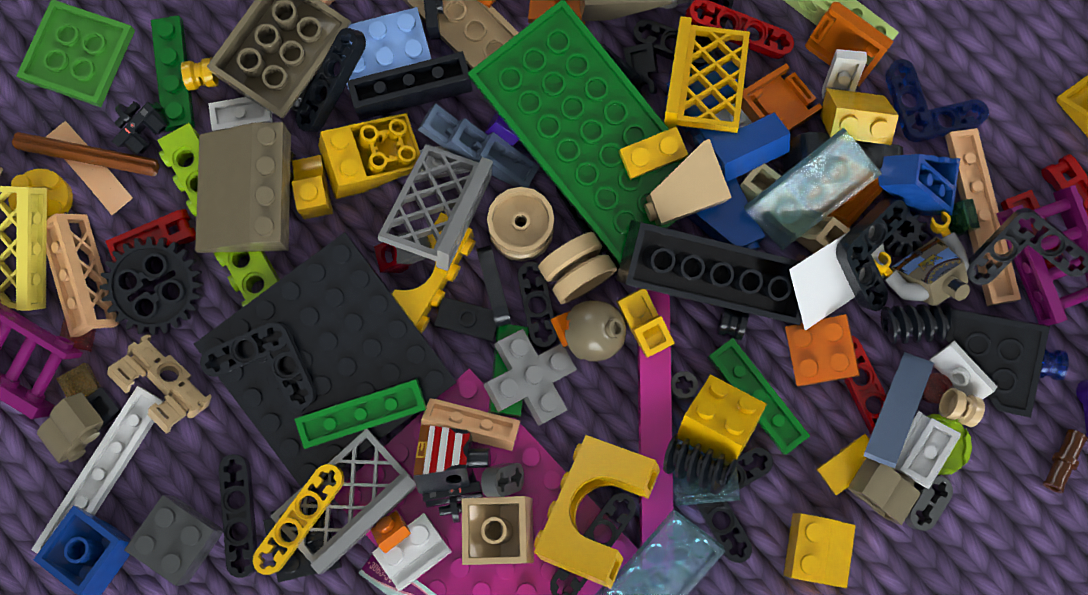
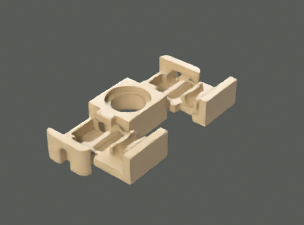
(179, 394)

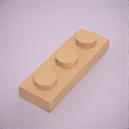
(484, 426)

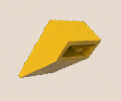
(368, 154)

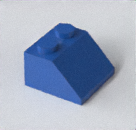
(84, 552)

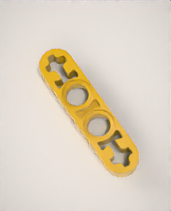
(299, 519)

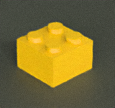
(721, 419)

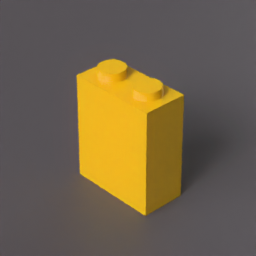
(861, 114)

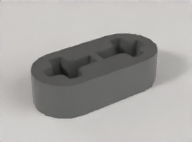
(502, 479)
(930, 504)

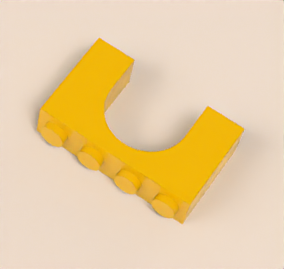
(593, 467)

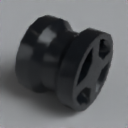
(732, 323)

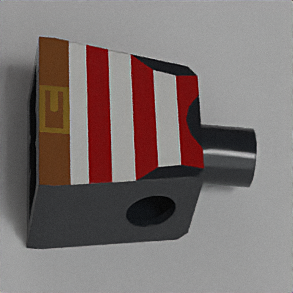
(446, 459)

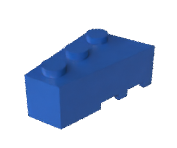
(921, 181)

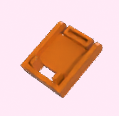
(847, 31)
(784, 97)

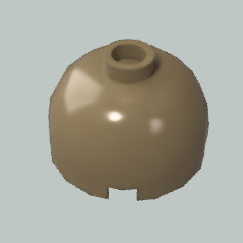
(595, 330)

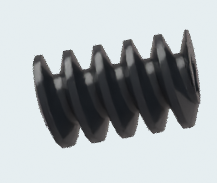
(916, 321)
(697, 466)

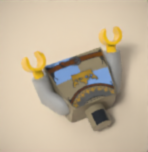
(931, 271)

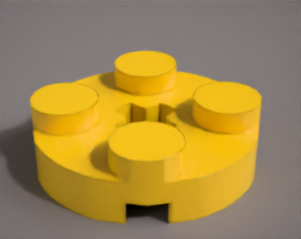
(58, 190)

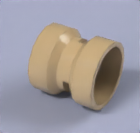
(958, 406)

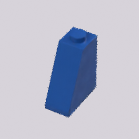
(730, 221)

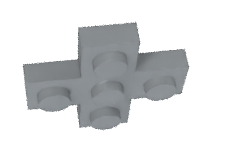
(530, 377)

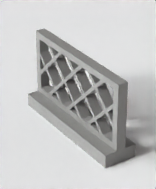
(458, 219)
(368, 516)

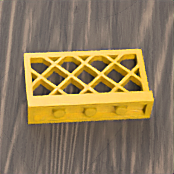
(681, 77)

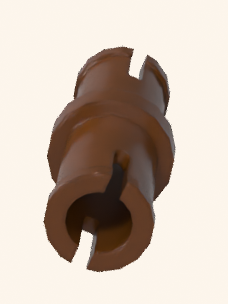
(1065, 461)

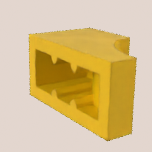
(311, 187)

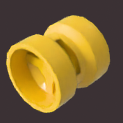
(198, 74)

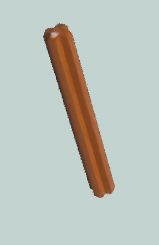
(85, 154)

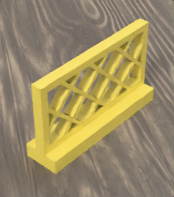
(28, 247)

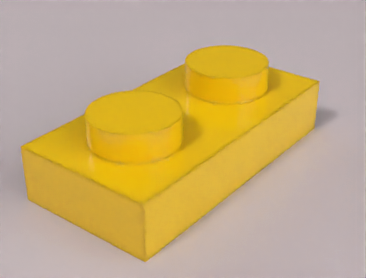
(653, 153)

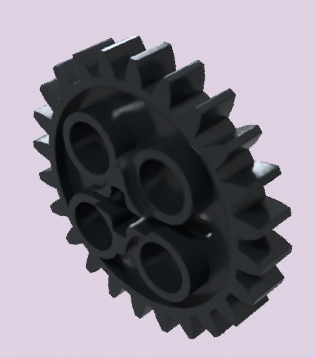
(138, 262)

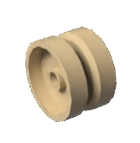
(518, 206)
(577, 267)

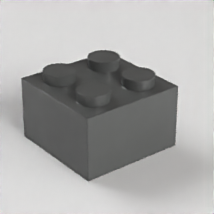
(174, 540)

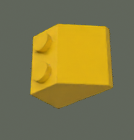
(819, 550)

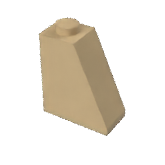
(689, 188)

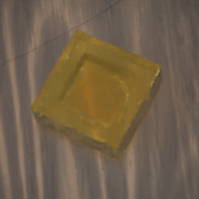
(79, 380)

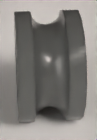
(688, 377)

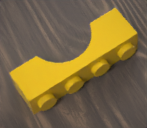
(420, 300)

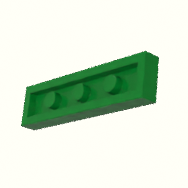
(169, 54)
(360, 413)
(776, 418)

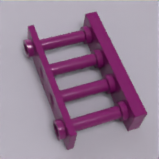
(1032, 267)
(31, 401)

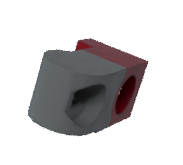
(401, 257)

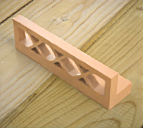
(71, 272)

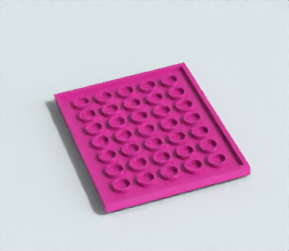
(541, 483)

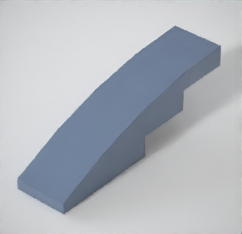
(472, 143)
(898, 410)

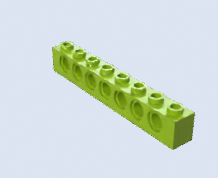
(176, 149)

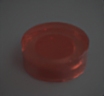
(936, 387)

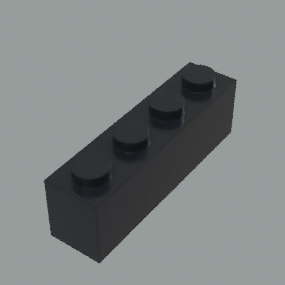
(410, 85)

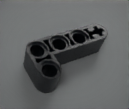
(807, 142)

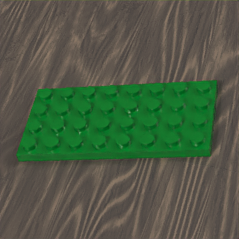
(574, 117)

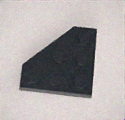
(1006, 352)

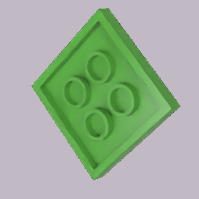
(75, 53)

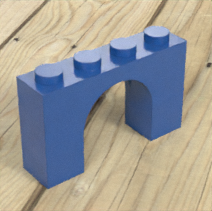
(743, 150)

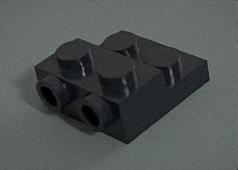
(298, 564)

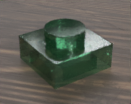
(964, 218)

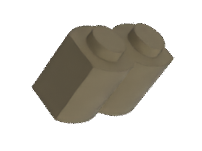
(70, 428)
(885, 490)

